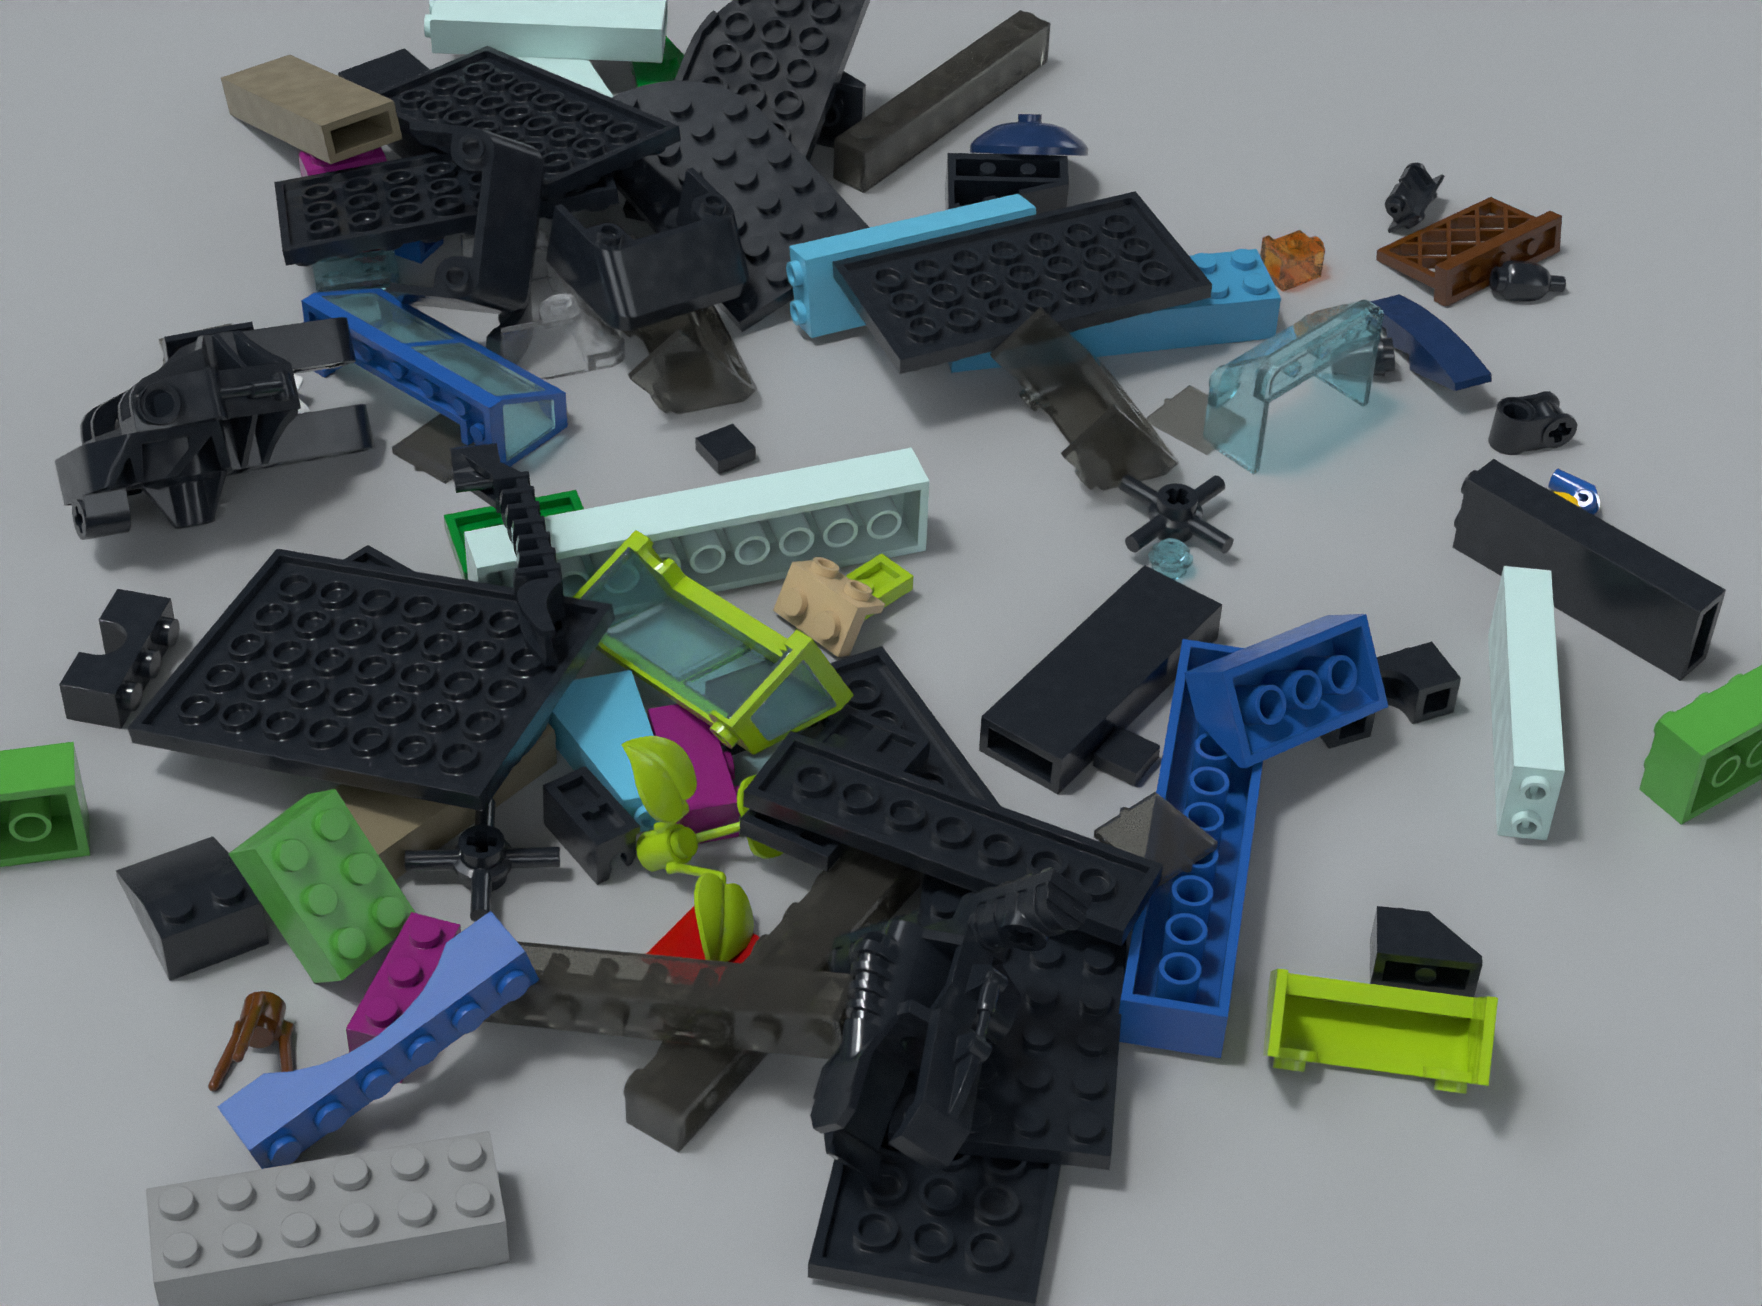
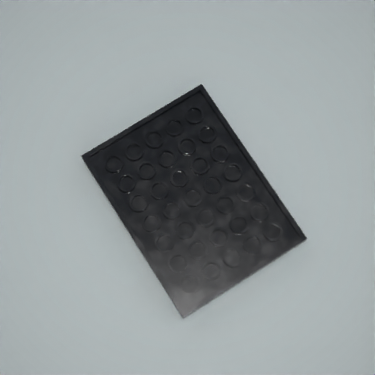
(370, 679)

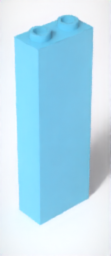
(819, 301)

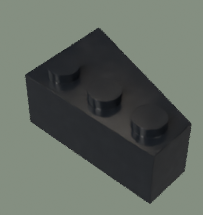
(985, 177)

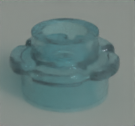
(1170, 558)

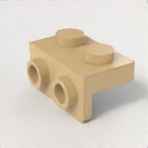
(826, 604)

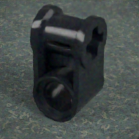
(1530, 424)

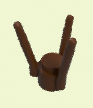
(258, 1027)

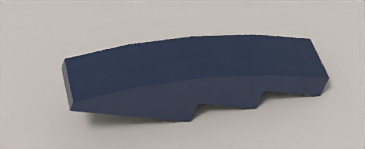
(1431, 345)

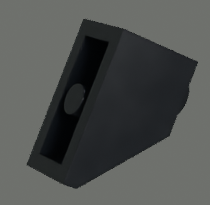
(1421, 954)

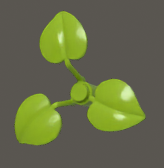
(664, 783)

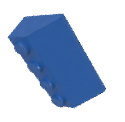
(1289, 688)

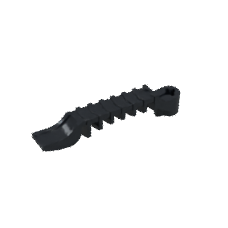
(537, 575)

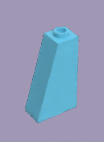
(591, 726)

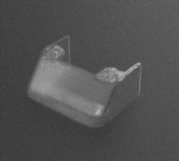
(569, 332)

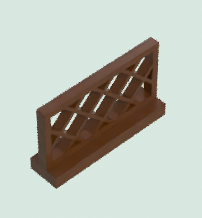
(1470, 268)

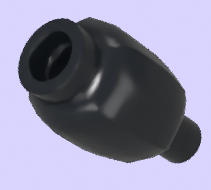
(1524, 281)

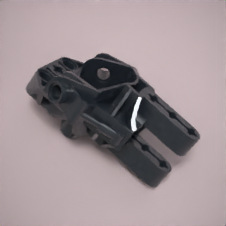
(209, 416)

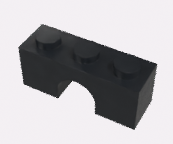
(135, 638)
(1415, 682)

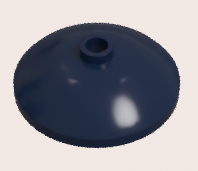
(1030, 138)

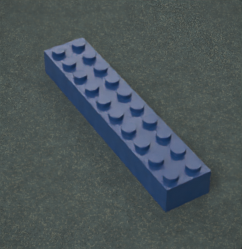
(1190, 928)

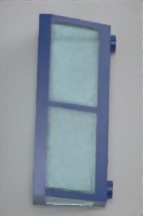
(446, 371)

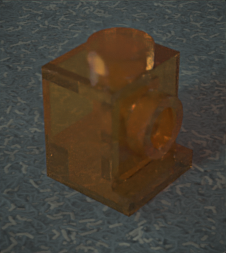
(1293, 259)

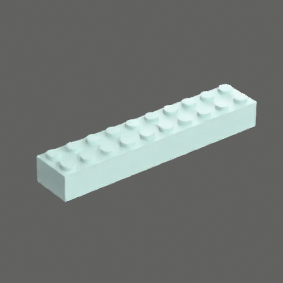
(739, 528)

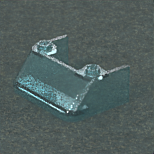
(1331, 344)

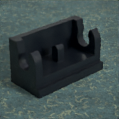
(589, 822)

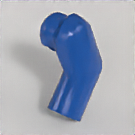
(1582, 490)

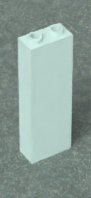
(551, 28)
(1525, 704)

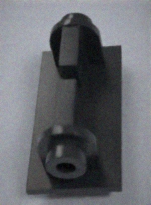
(1411, 196)

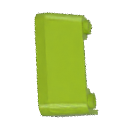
(1379, 1029)

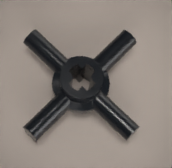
(1175, 513)
(482, 859)

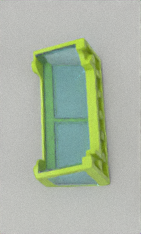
(709, 652)

